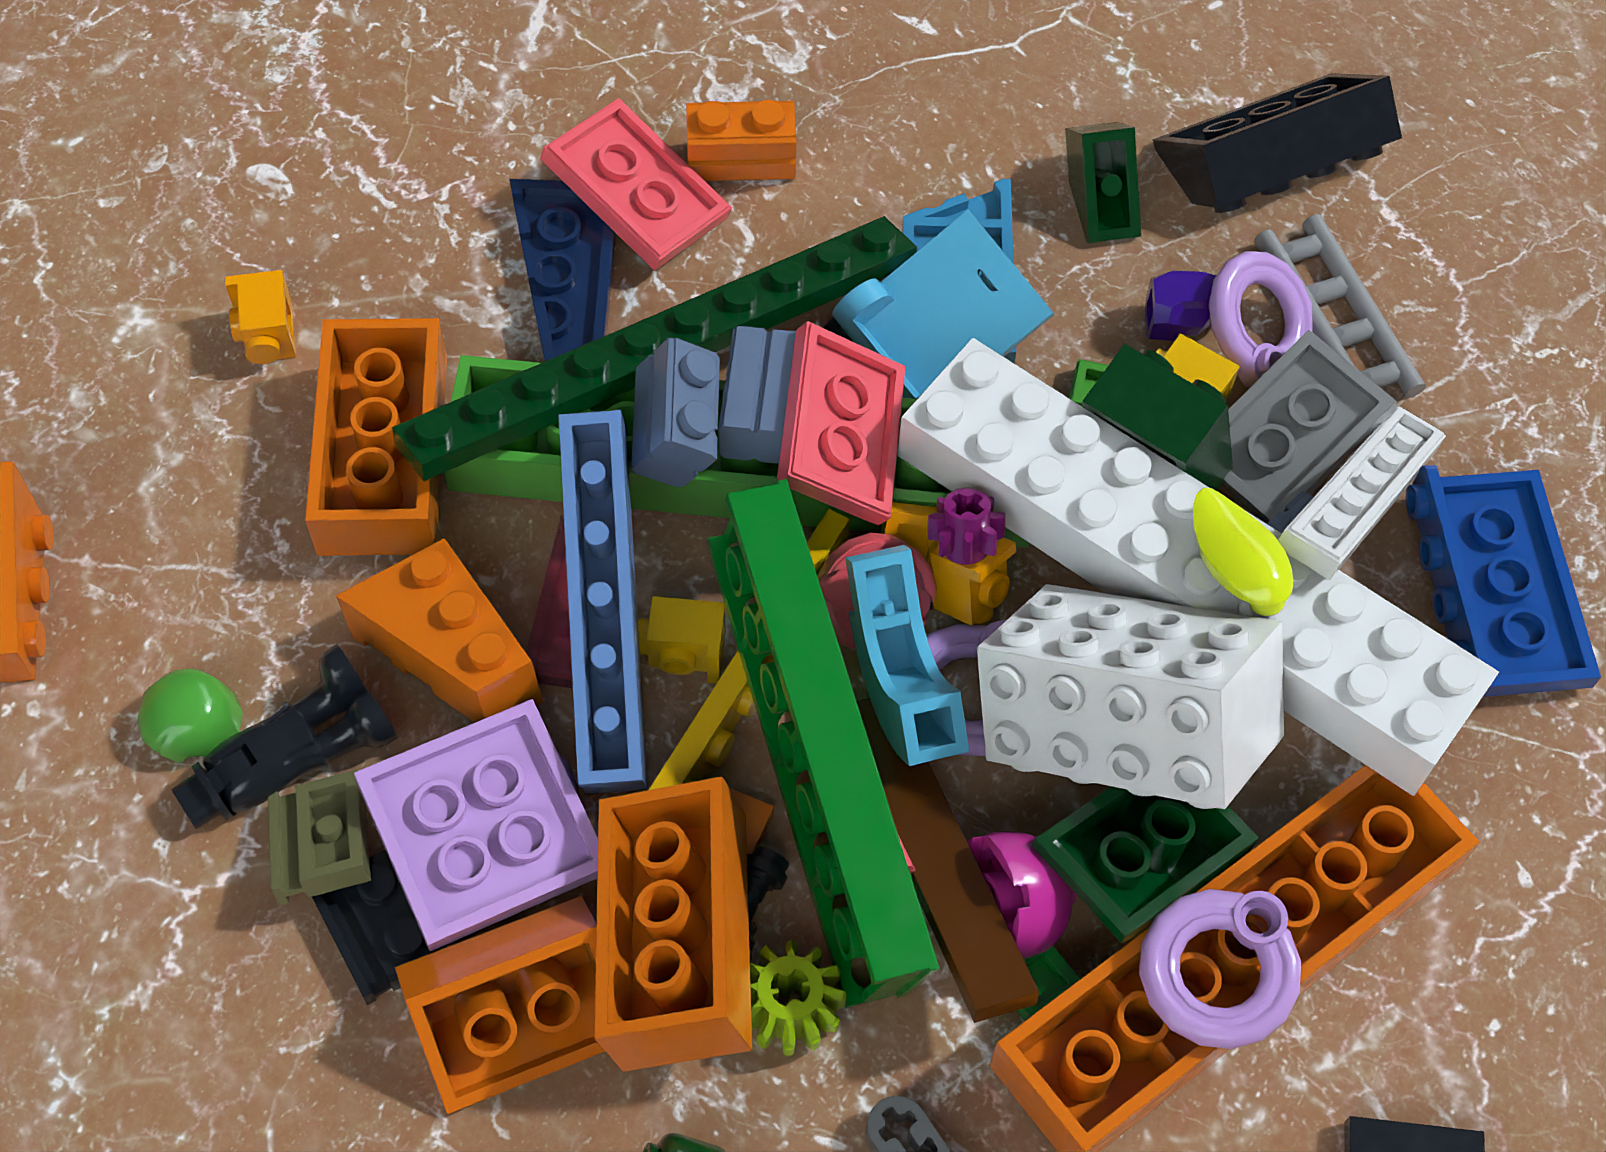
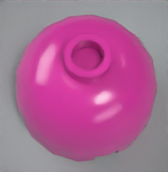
(1026, 889)

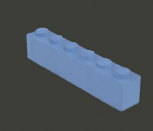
(602, 603)

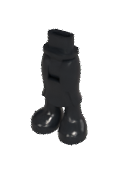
(284, 746)

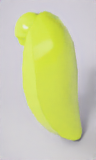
(1241, 553)

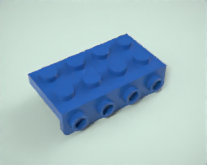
(1502, 578)

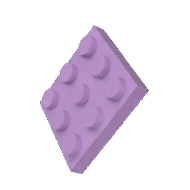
(480, 824)

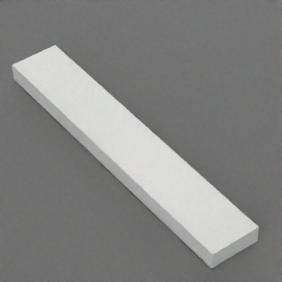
(1360, 493)

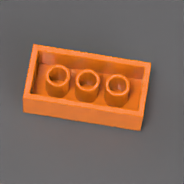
(359, 483)
(672, 926)

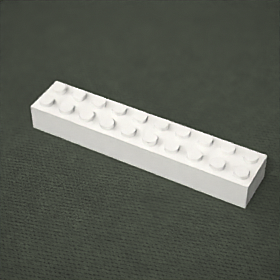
(1126, 525)

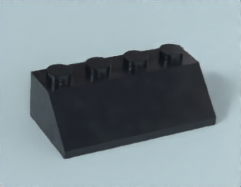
(1281, 139)

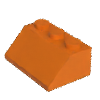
(506, 1004)

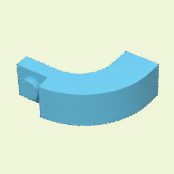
(908, 692)

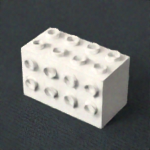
(1133, 694)

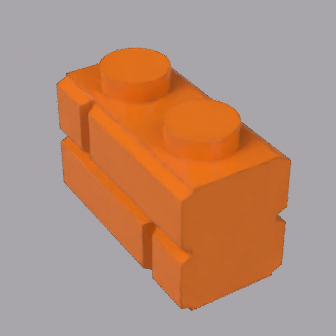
(742, 140)

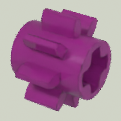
(966, 526)

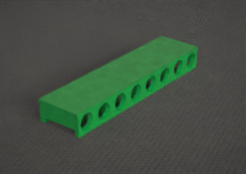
(825, 739)

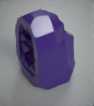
(1178, 304)

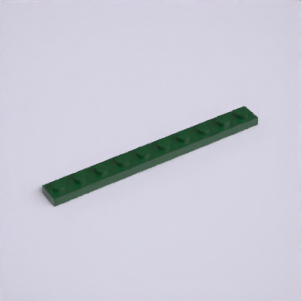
(608, 364)

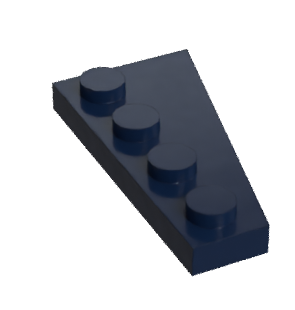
(566, 263)

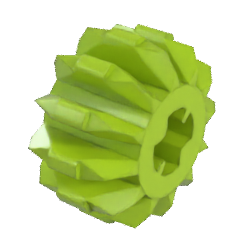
(798, 1018)

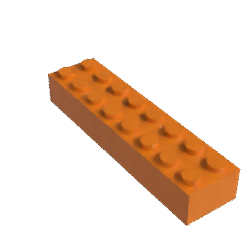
(1342, 871)

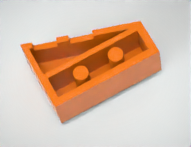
(23, 579)
(443, 631)

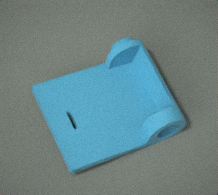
(940, 303)

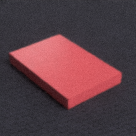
(636, 183)
(842, 424)

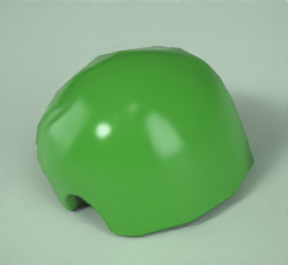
(188, 714)

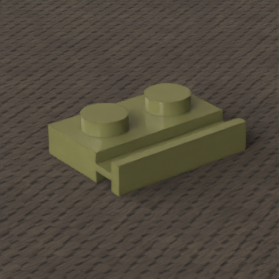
(318, 838)

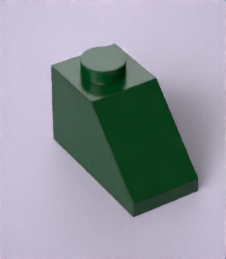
(1104, 180)

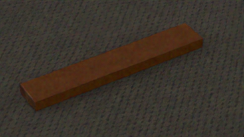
(951, 885)

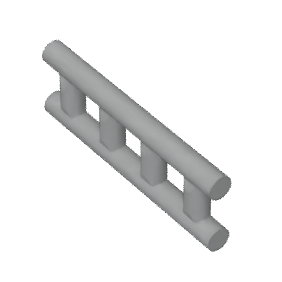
(1345, 283)

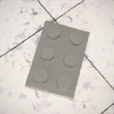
(1299, 425)

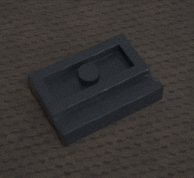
(373, 928)

